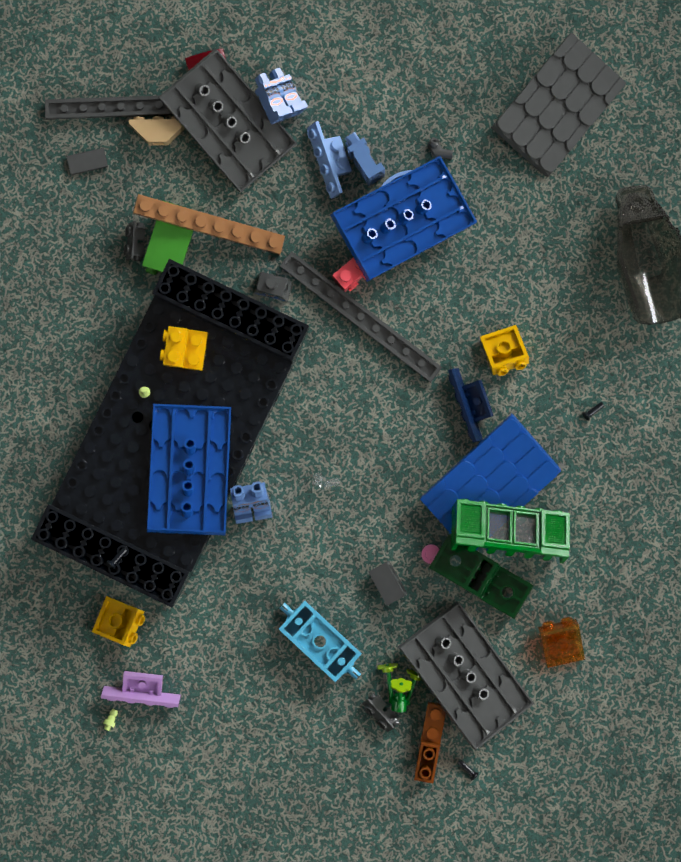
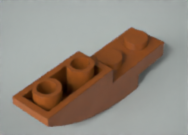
(430, 743)

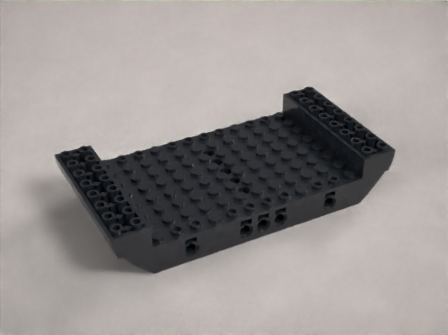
(107, 485)

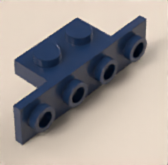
(473, 403)

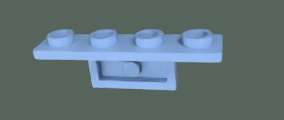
(330, 157)

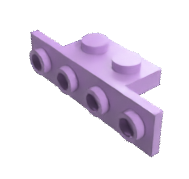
(141, 689)

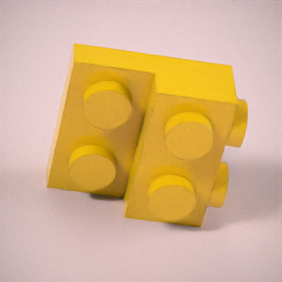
(184, 348)
(505, 350)
(119, 622)

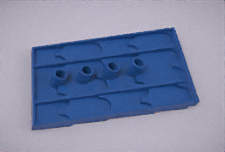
(403, 218)
(189, 469)
(501, 469)

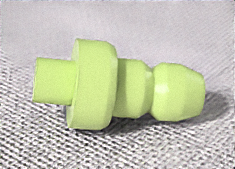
(109, 722)

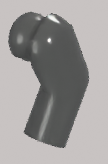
(436, 149)

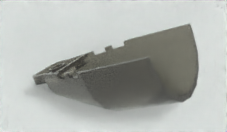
(648, 256)

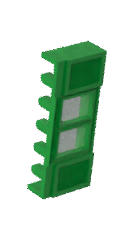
(510, 529)

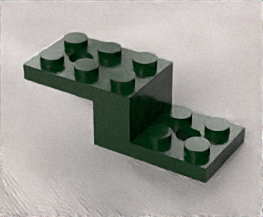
(482, 578)

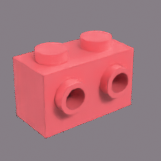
(348, 276)

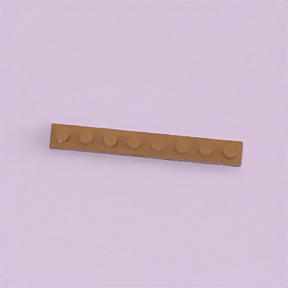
(208, 224)

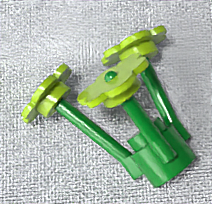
(399, 700)

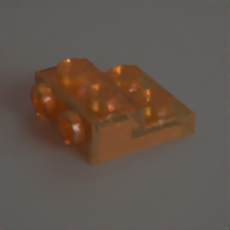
(561, 642)

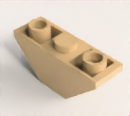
(156, 130)

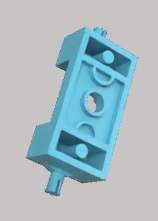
(335, 656)

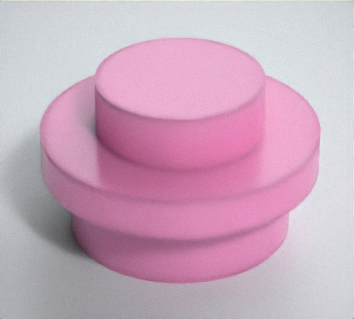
(429, 553)

